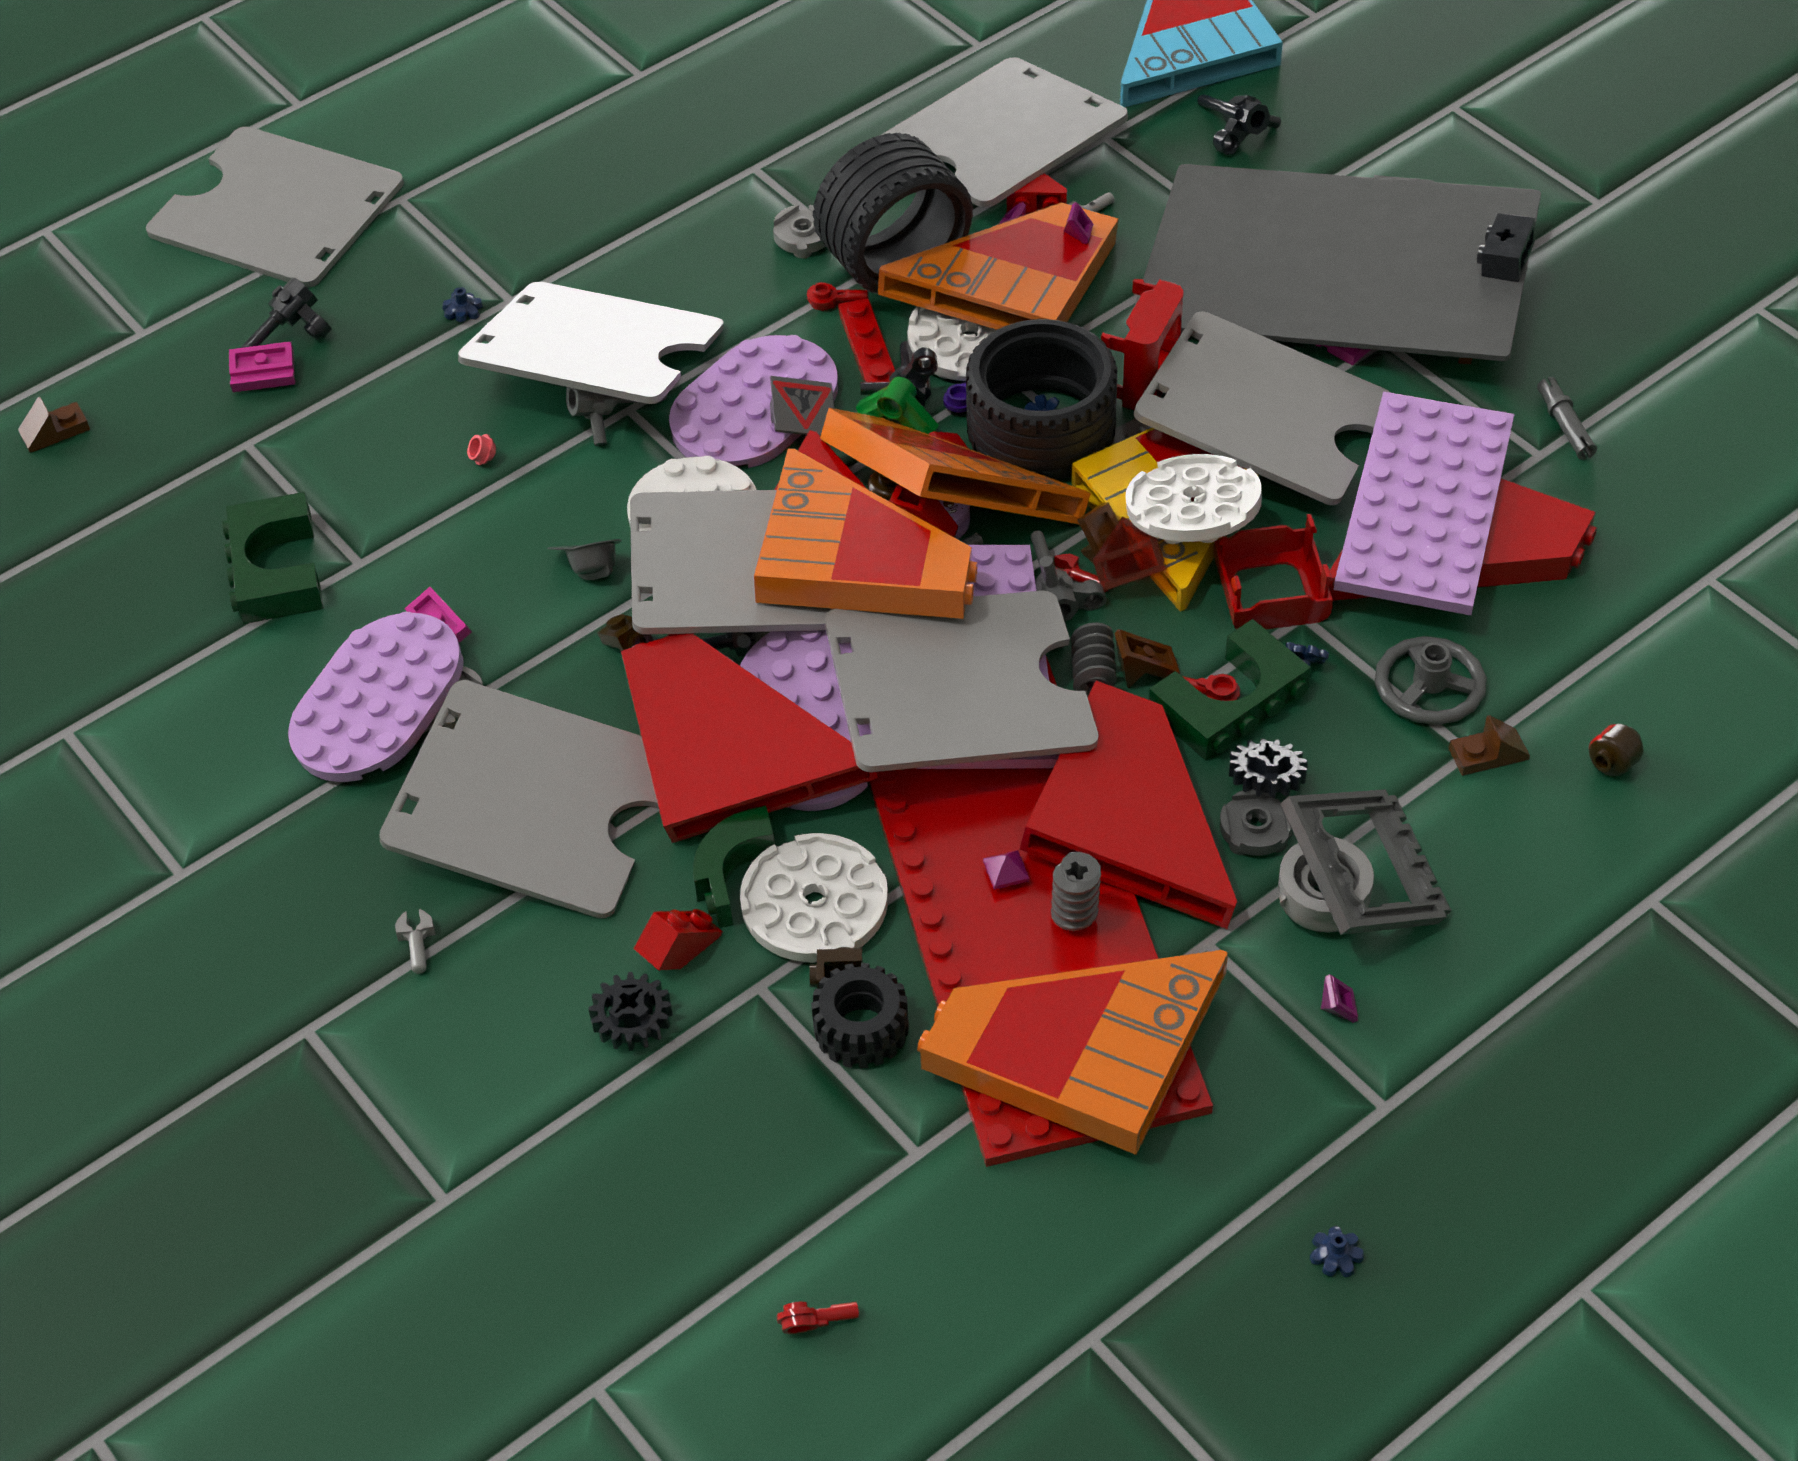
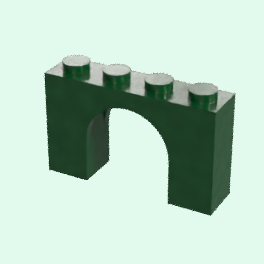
(269, 592)
(1214, 724)

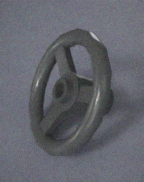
(1431, 675)

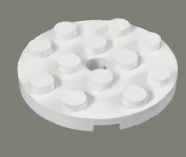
(945, 338)
(691, 475)
(1223, 500)
(814, 862)

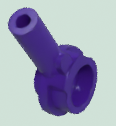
(955, 398)

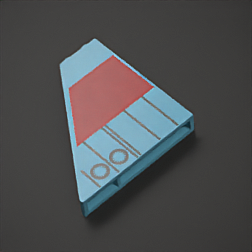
(1196, 45)

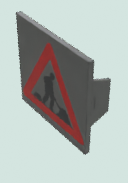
(799, 404)

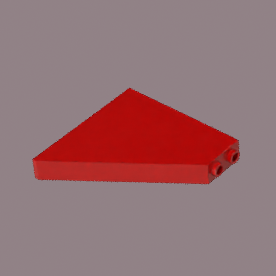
(1528, 539)
(726, 738)
(1133, 811)

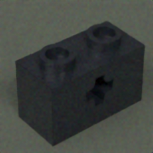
(1507, 247)

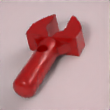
(1070, 564)

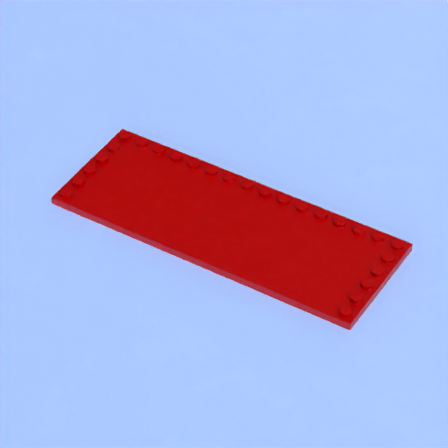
(973, 935)

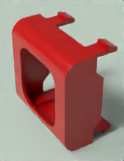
(1153, 331)
(1275, 547)

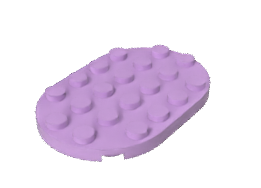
(729, 404)
(804, 672)
(375, 696)

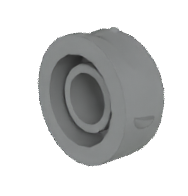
(1306, 904)

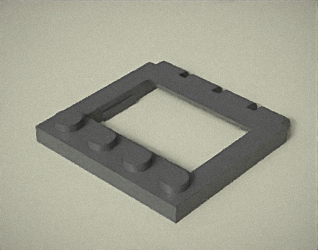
(1335, 880)

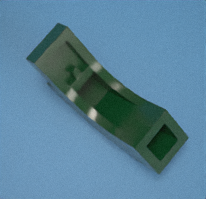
(724, 850)

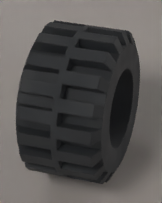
(855, 990)

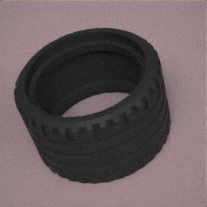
(869, 184)
(1044, 357)

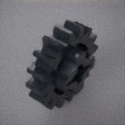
(1268, 768)
(630, 1011)

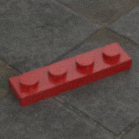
(866, 340)

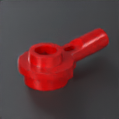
(825, 296)
(1217, 687)
(800, 1318)

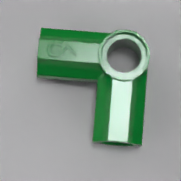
(898, 403)

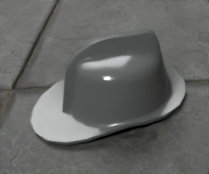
(592, 559)

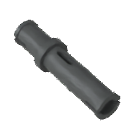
(1561, 408)

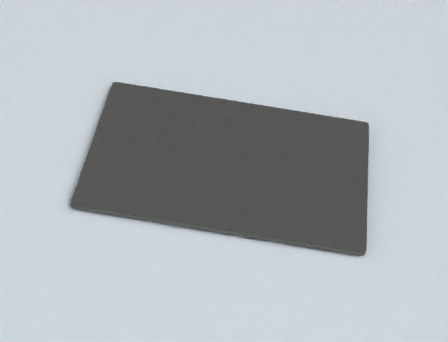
(1341, 259)

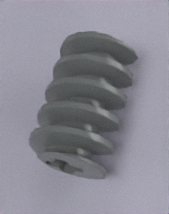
(1093, 656)
(1075, 891)

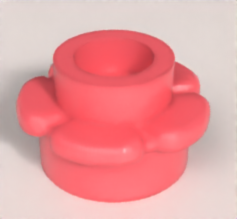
(481, 449)

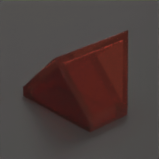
(1128, 556)

